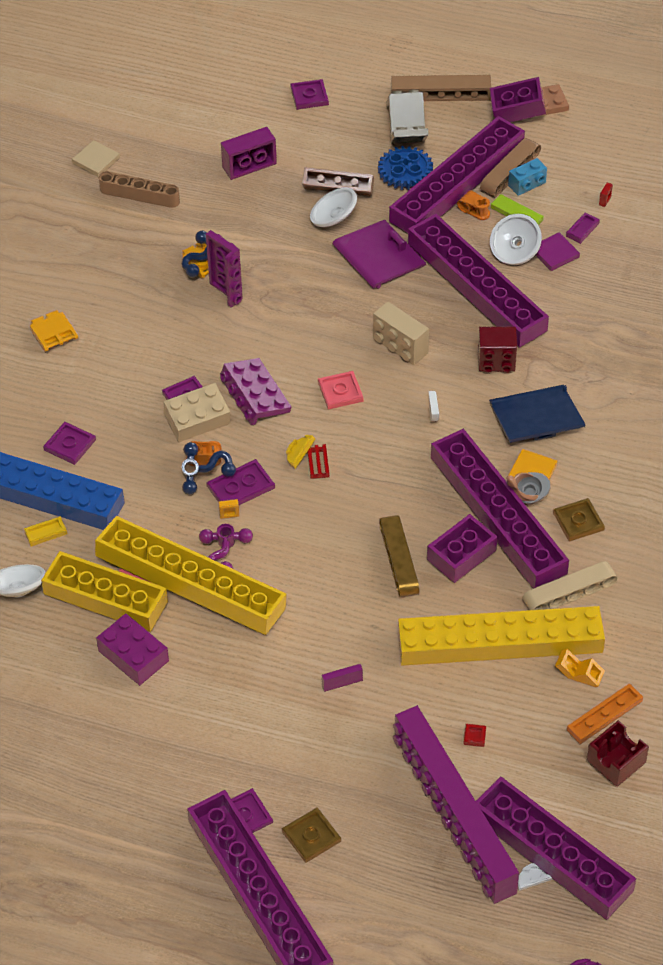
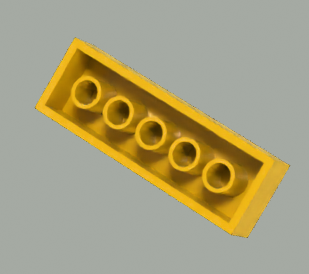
(104, 590)

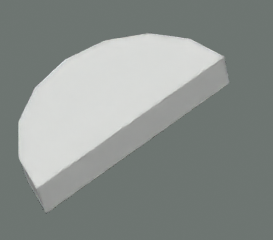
(433, 406)
(532, 876)

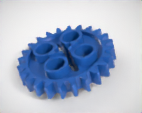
(404, 167)

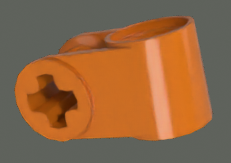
(473, 204)
(205, 452)

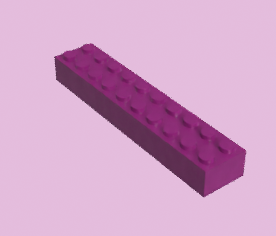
(456, 175)
(477, 279)
(499, 509)
(456, 805)
(256, 883)

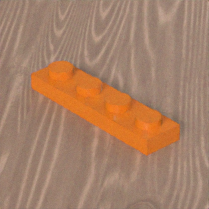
(604, 713)

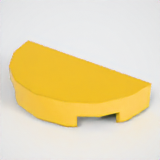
(298, 449)

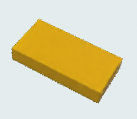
(45, 531)

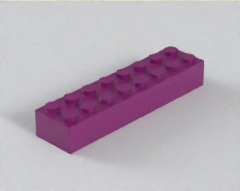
(556, 848)

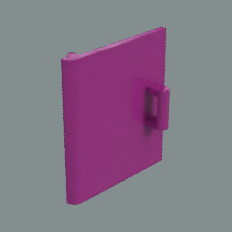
(378, 253)

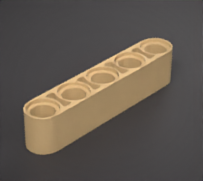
(571, 587)

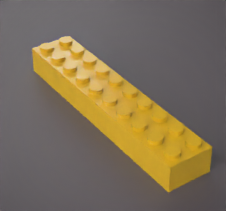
(191, 575)
(500, 635)

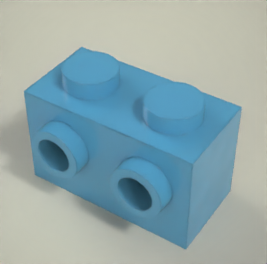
(527, 176)

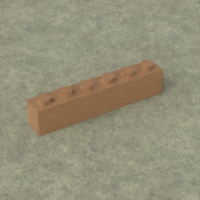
(445, 87)

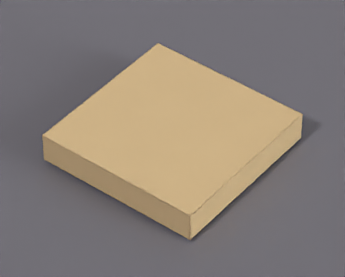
(96, 158)

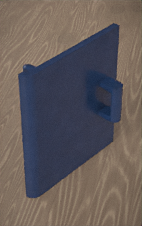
(537, 413)

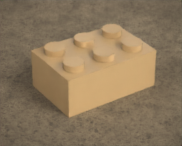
(400, 333)
(196, 412)

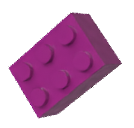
(518, 100)
(248, 153)
(462, 548)
(132, 649)

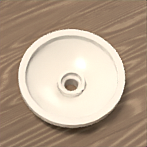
(333, 207)
(510, 232)
(20, 580)

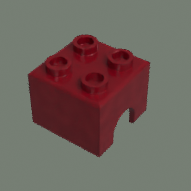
(497, 349)
(617, 754)

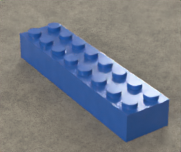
(59, 492)

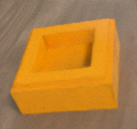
(229, 508)

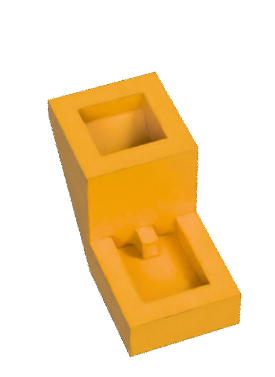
(582, 671)

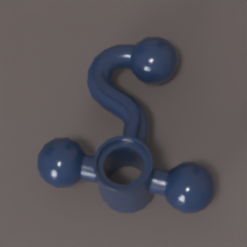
(192, 270)
(191, 449)

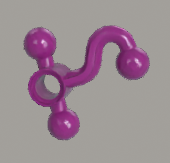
(207, 536)

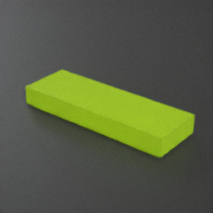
(509, 207)

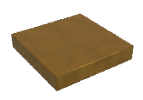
(578, 519)
(311, 835)

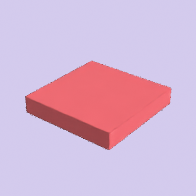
(340, 390)

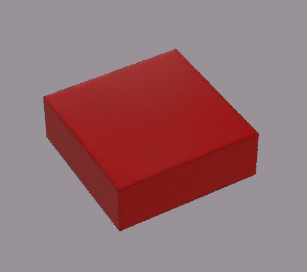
(605, 194)
(475, 735)

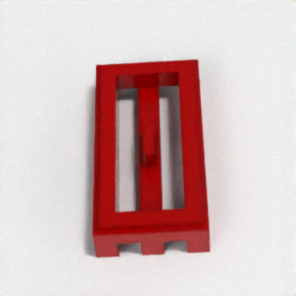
(316, 450)

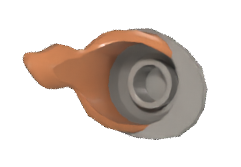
(529, 486)

